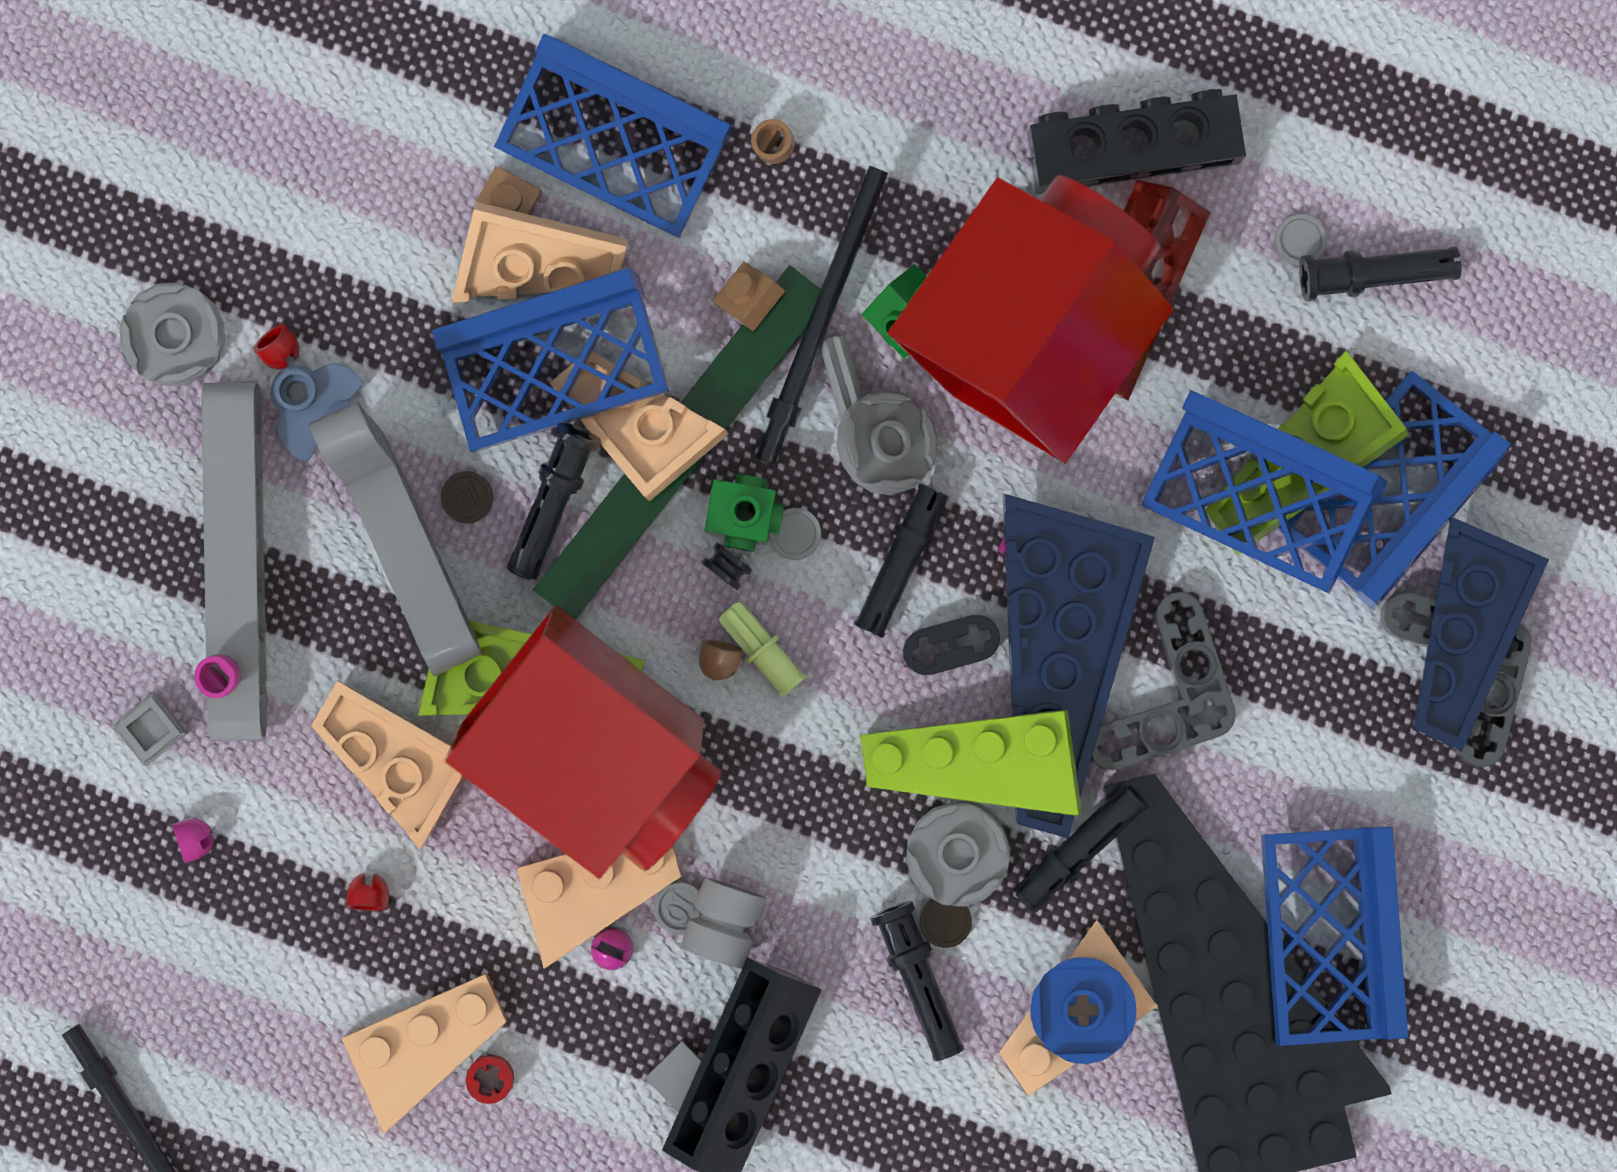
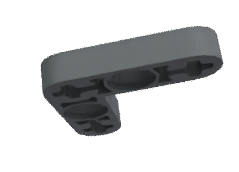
(1510, 674)
(1191, 692)

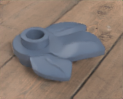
(327, 392)

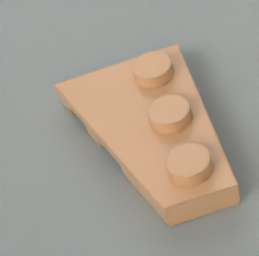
(391, 758)
(574, 905)
(420, 1046)
(1025, 1052)

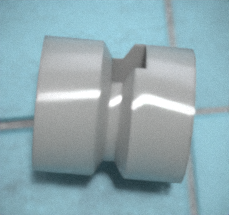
(723, 922)

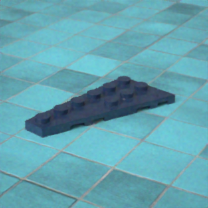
(1068, 620)

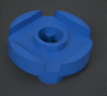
(1062, 1032)

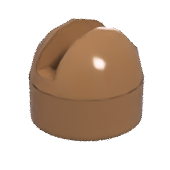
(765, 137)
(719, 659)

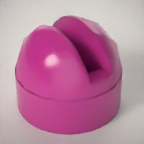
(210, 680)
(193, 838)
(616, 938)

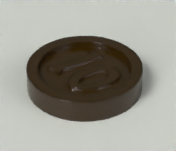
(467, 497)
(945, 924)

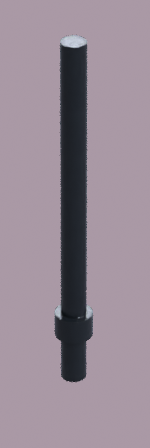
(785, 409)
(100, 1074)

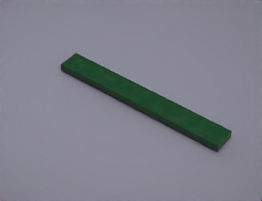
(716, 397)

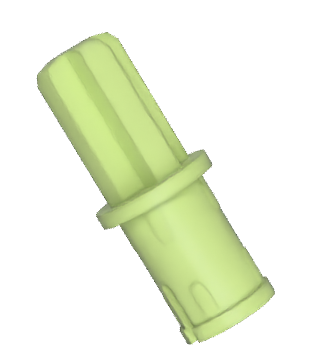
(761, 648)

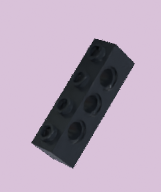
(1211, 112)
(741, 1069)

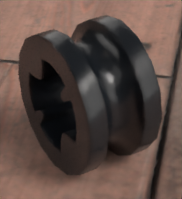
(727, 566)

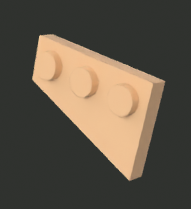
(529, 254)
(648, 438)

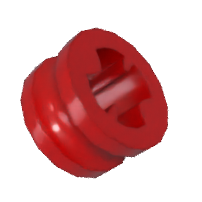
(474, 1083)

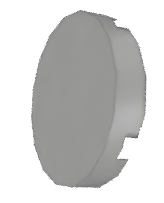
(172, 334)
(886, 442)
(957, 854)

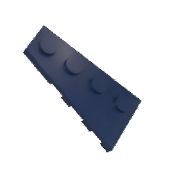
(1474, 620)

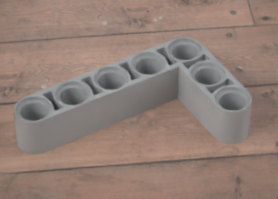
(367, 466)

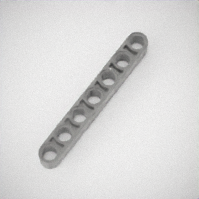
(235, 554)

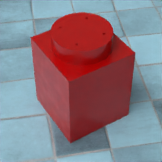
(1037, 311)
(586, 749)

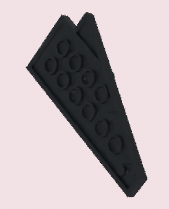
(1211, 978)

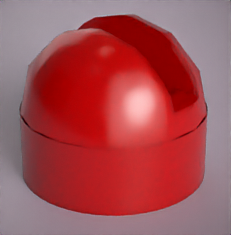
(277, 346)
(368, 897)

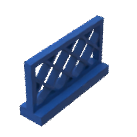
(632, 94)
(544, 315)
(1280, 449)
(1437, 506)
(1378, 930)

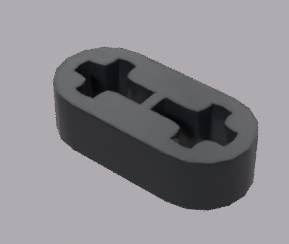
(954, 657)

